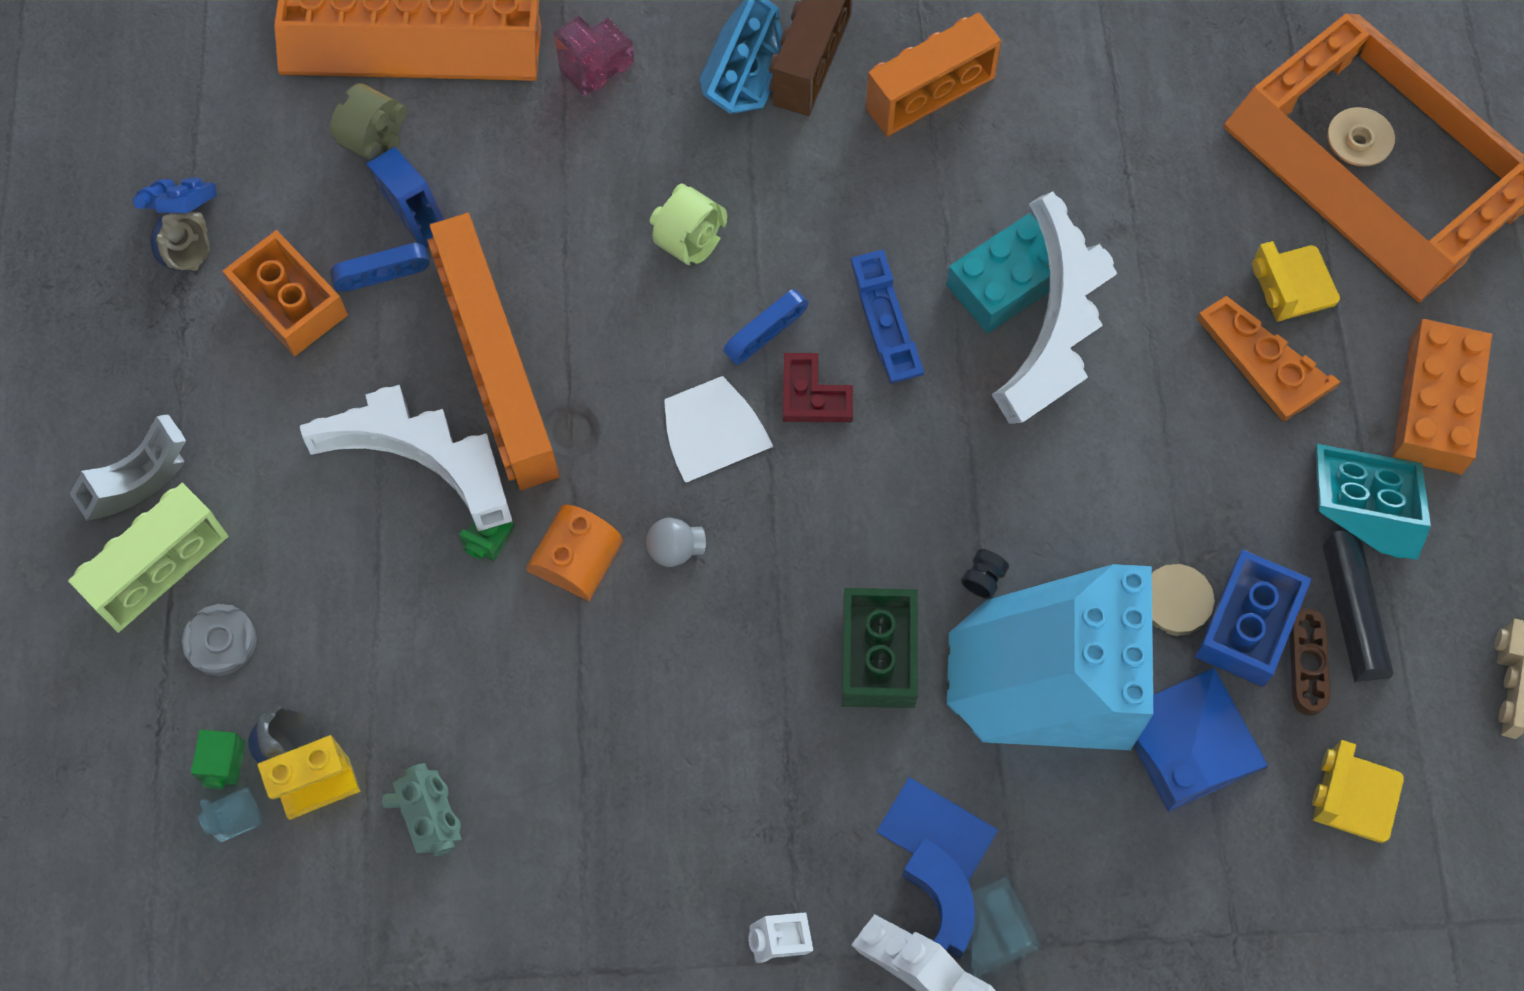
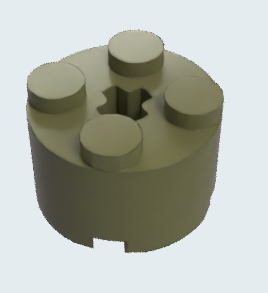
(367, 122)

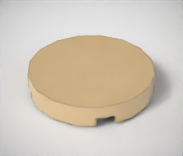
(1180, 599)

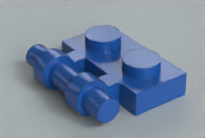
(169, 198)

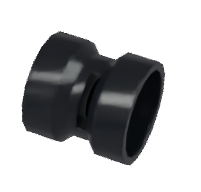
(985, 573)

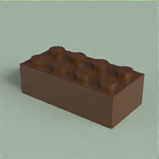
(807, 52)

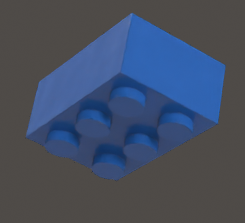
(1253, 618)

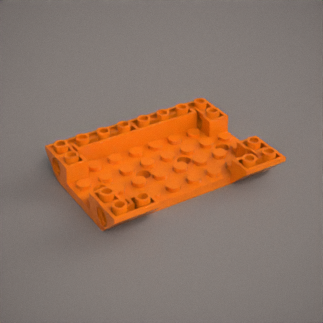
(409, 38)

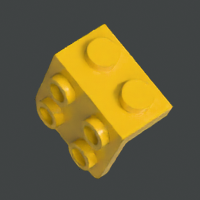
(1294, 281)
(1357, 794)

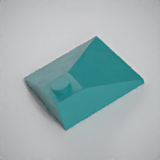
(1374, 499)

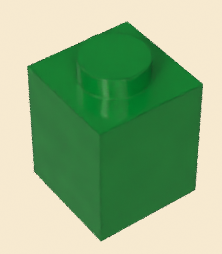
(217, 758)

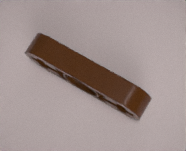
(1320, 687)

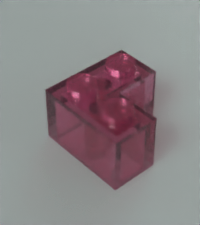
(592, 54)

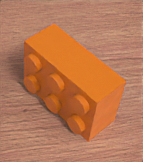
(285, 293)

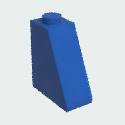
(406, 193)

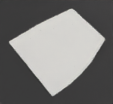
(712, 428)

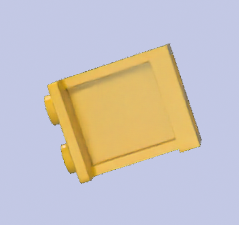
(309, 777)

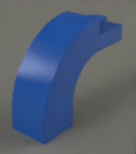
(948, 887)

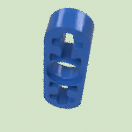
(379, 267)
(765, 327)

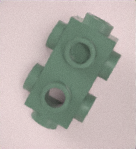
(425, 810)

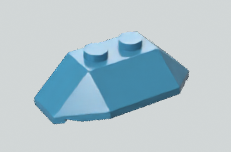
(740, 60)

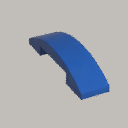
(885, 317)

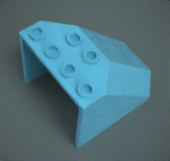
(1058, 662)

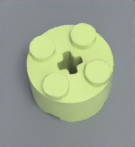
(688, 225)

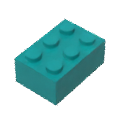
(1002, 274)

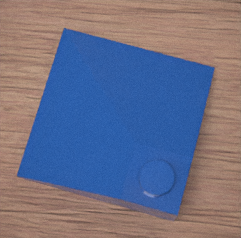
(1196, 741)

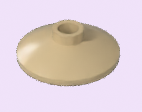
(1363, 126)

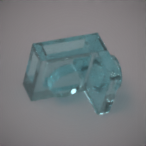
(230, 815)

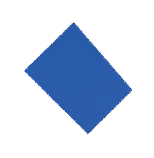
(924, 813)

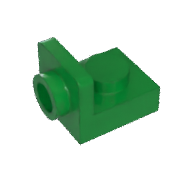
(485, 542)

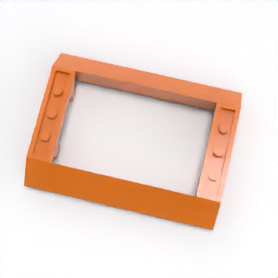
(1341, 197)

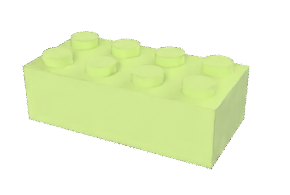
(148, 557)

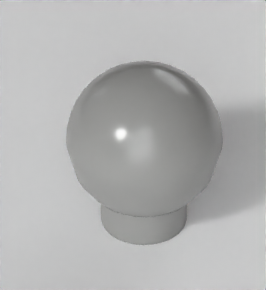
(674, 542)

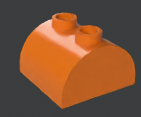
(575, 551)

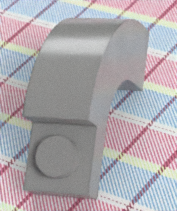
(134, 478)

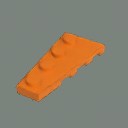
(1273, 368)

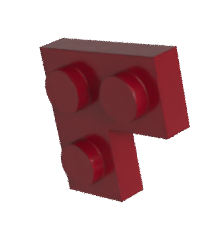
(806, 399)

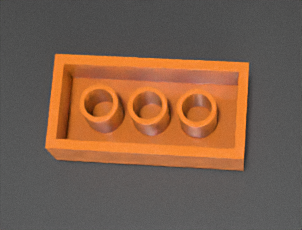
(932, 74)
(1442, 396)

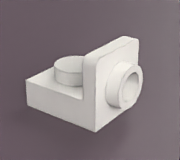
(780, 936)

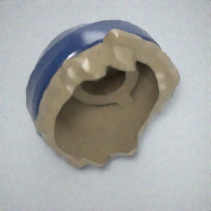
(180, 241)

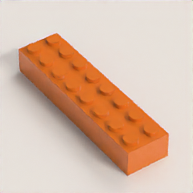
(492, 353)

